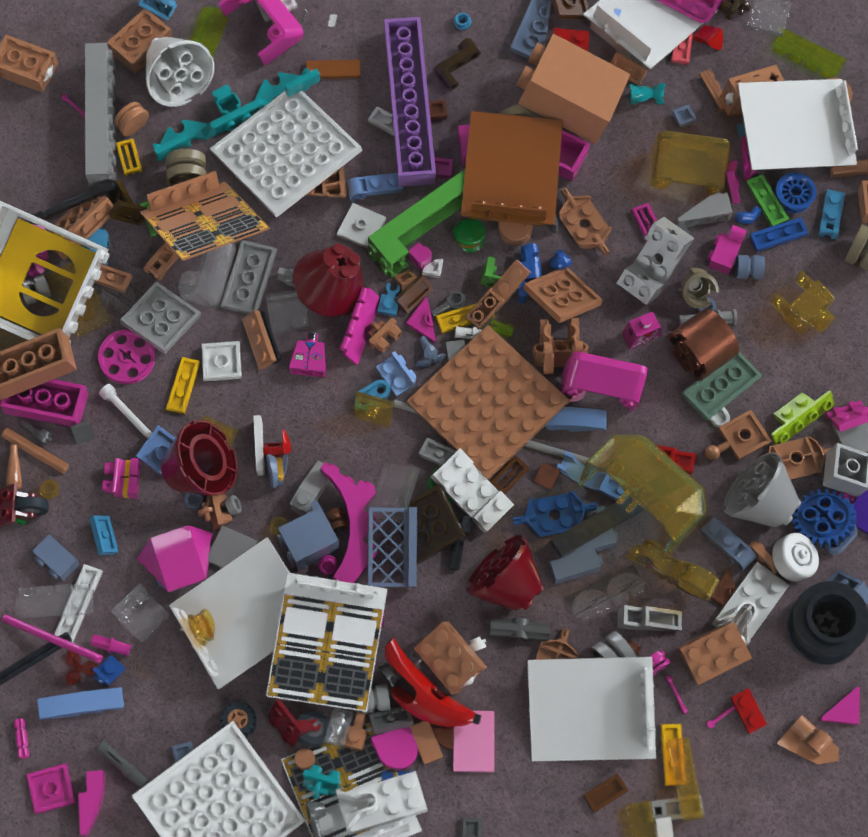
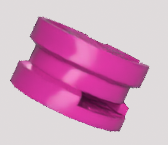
(657, 659)

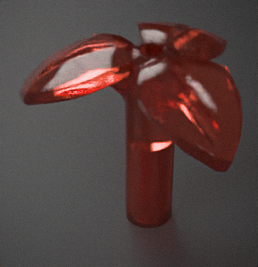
(73, 660)

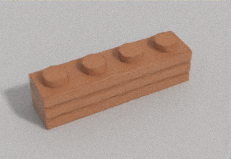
(713, 87)
(850, 170)

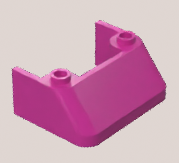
(696, 9)
(282, 34)
(604, 377)

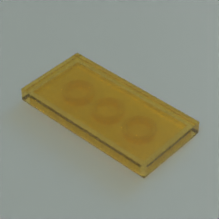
(95, 312)

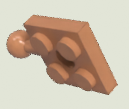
(731, 434)

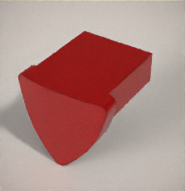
(711, 36)

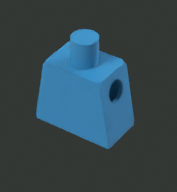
(159, 7)

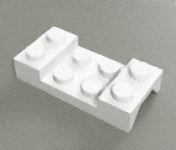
(471, 491)

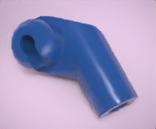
(748, 217)

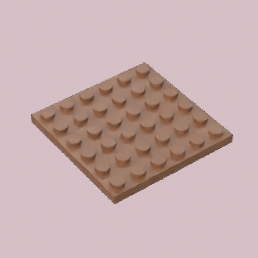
(488, 401)

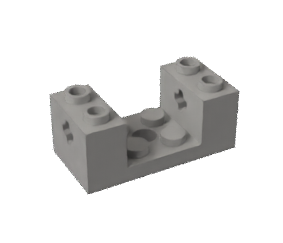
(647, 276)

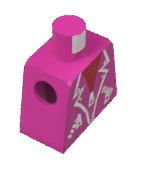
(644, 330)

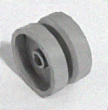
(614, 647)

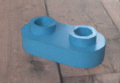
(373, 387)

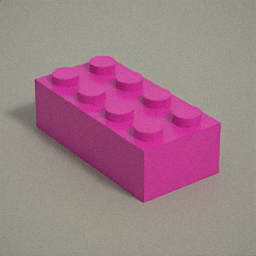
(49, 402)

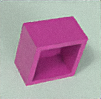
(572, 155)

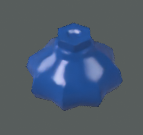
(560, 260)

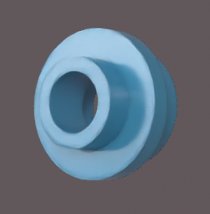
(462, 17)

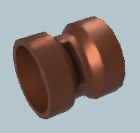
(337, 519)

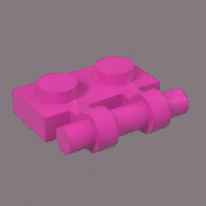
(848, 416)

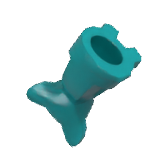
(643, 93)

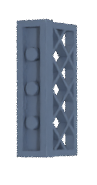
(410, 547)

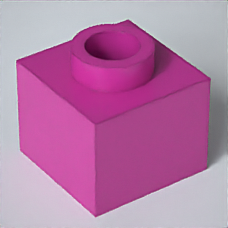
(420, 256)

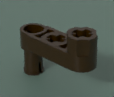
(467, 53)

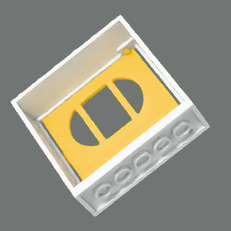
(19, 254)

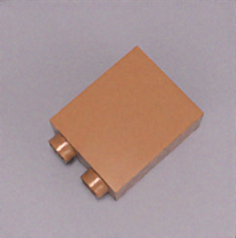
(572, 87)

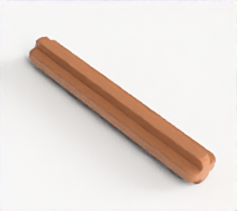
(35, 450)

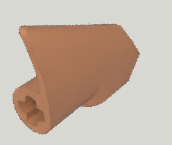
(810, 742)

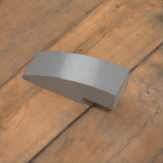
(649, 618)

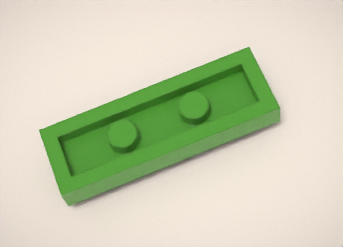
(766, 200)

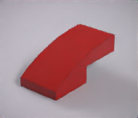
(683, 459)

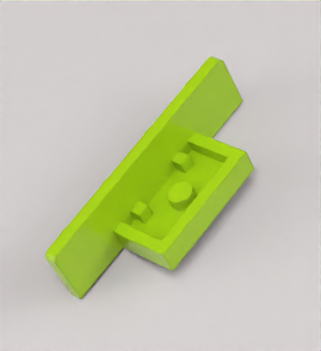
(799, 414)

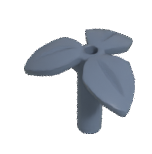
(429, 353)

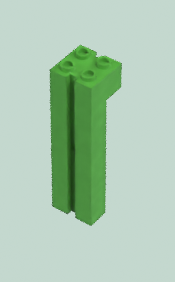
(389, 242)

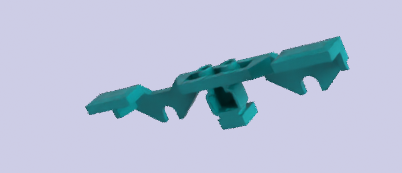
(232, 112)

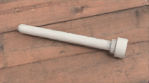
(108, 392)

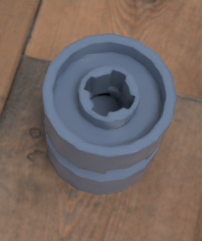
(750, 267)

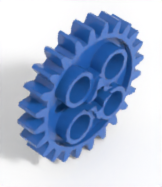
(838, 509)

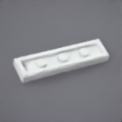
(72, 623)

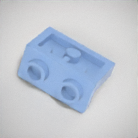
(397, 374)

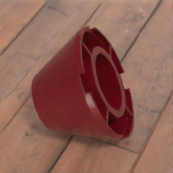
(200, 460)

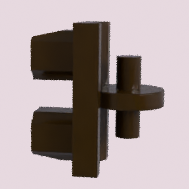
(731, 7)

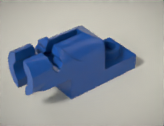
(531, 261)

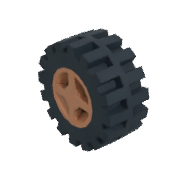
(238, 712)

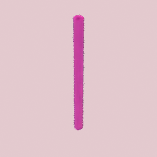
(52, 638)

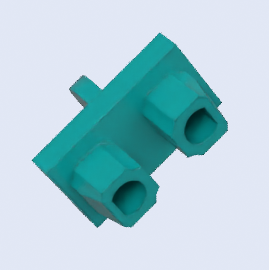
(320, 783)

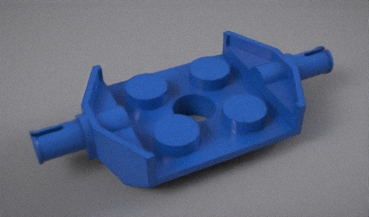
(567, 505)

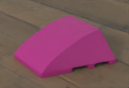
(178, 557)

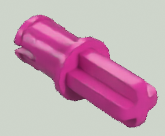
(111, 645)

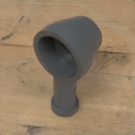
(315, 812)

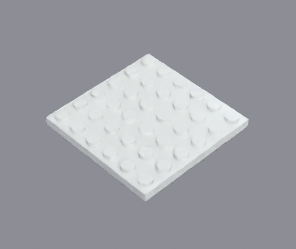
(285, 151)
(219, 793)

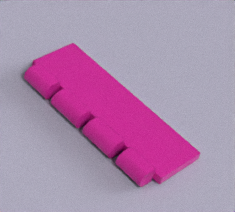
(358, 329)

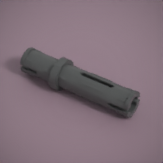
(129, 771)

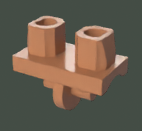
(381, 331)
(212, 511)

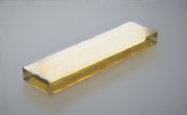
(685, 779)

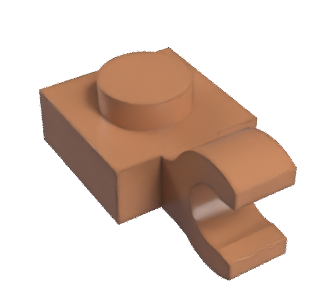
(357, 735)

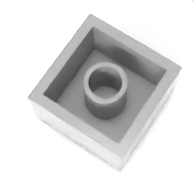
(846, 470)

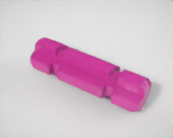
(21, 738)

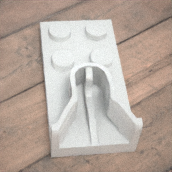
(752, 601)
(381, 803)

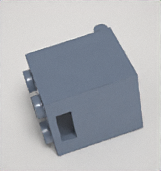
(308, 538)

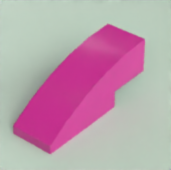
(91, 801)

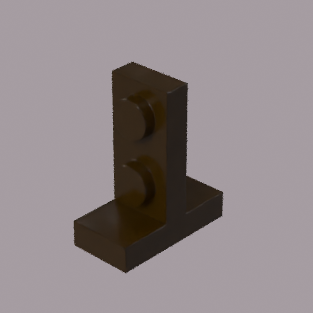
(124, 207)

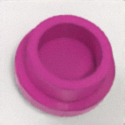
(328, 564)

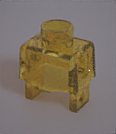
(809, 309)

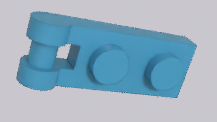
(831, 213)

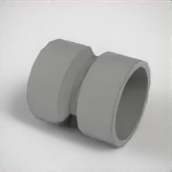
(41, 287)
(378, 699)

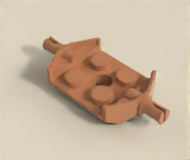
(582, 209)
(810, 452)
(556, 649)

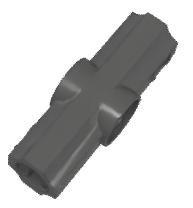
(519, 629)

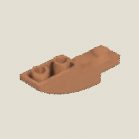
(498, 294)

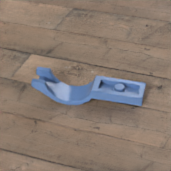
(598, 482)

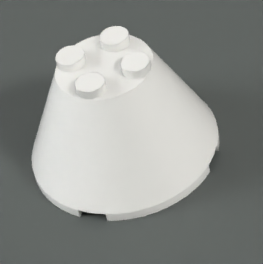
(177, 70)

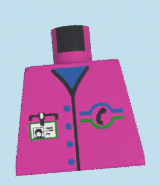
(309, 357)

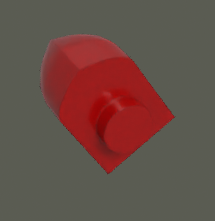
(278, 448)

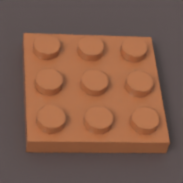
(562, 294)

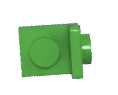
(488, 275)

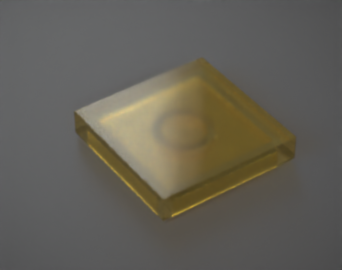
(373, 409)

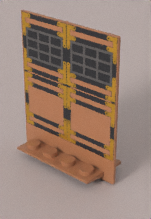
(201, 216)

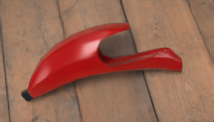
(429, 702)

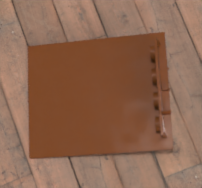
(512, 168)

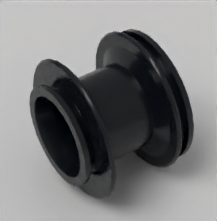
(814, 641)

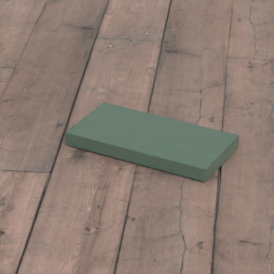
(721, 387)

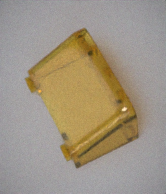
(689, 161)

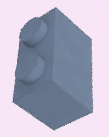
(56, 558)

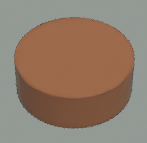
(304, 759)

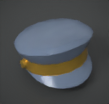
(276, 469)

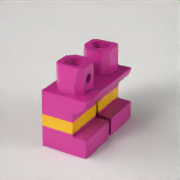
(125, 478)

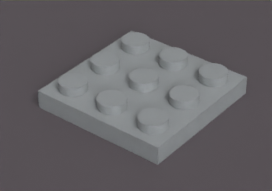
(160, 317)

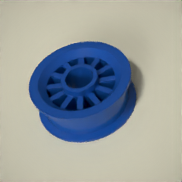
(795, 183)

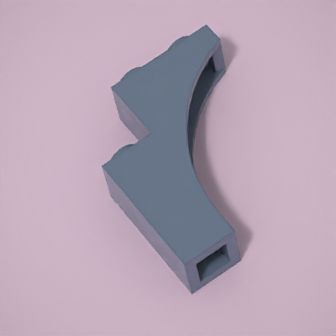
(584, 559)

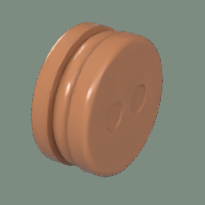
(131, 118)
(514, 233)

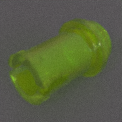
(504, 329)

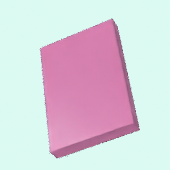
(475, 745)

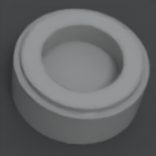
(233, 505)

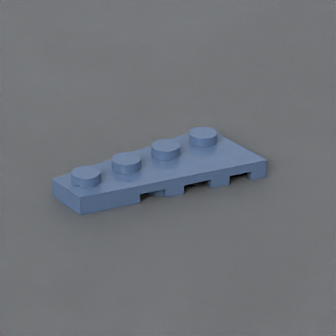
(532, 28)

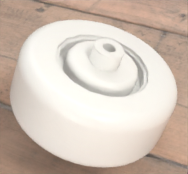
(795, 557)

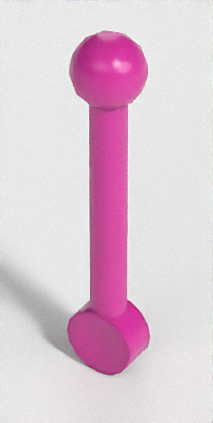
(65, 97)
(669, 679)
(711, 723)

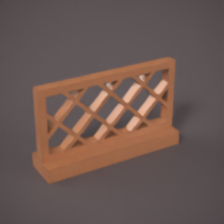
(86, 222)

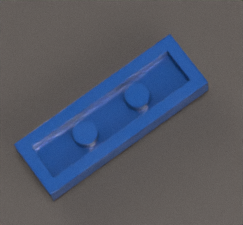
(778, 234)

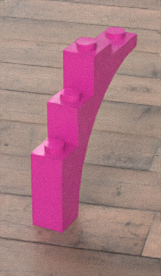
(355, 500)

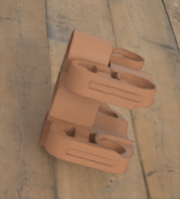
(555, 353)

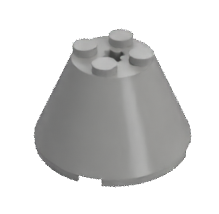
(763, 493)

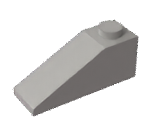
(710, 210)
(309, 490)

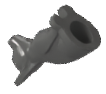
(392, 675)

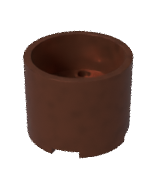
(703, 344)

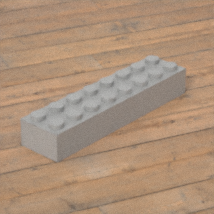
(99, 114)

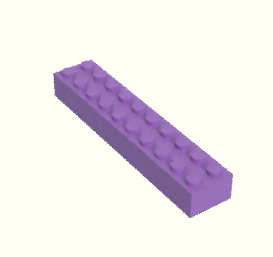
(409, 102)

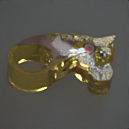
(679, 573)

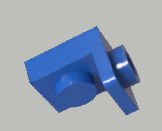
(108, 671)

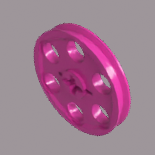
(127, 364)

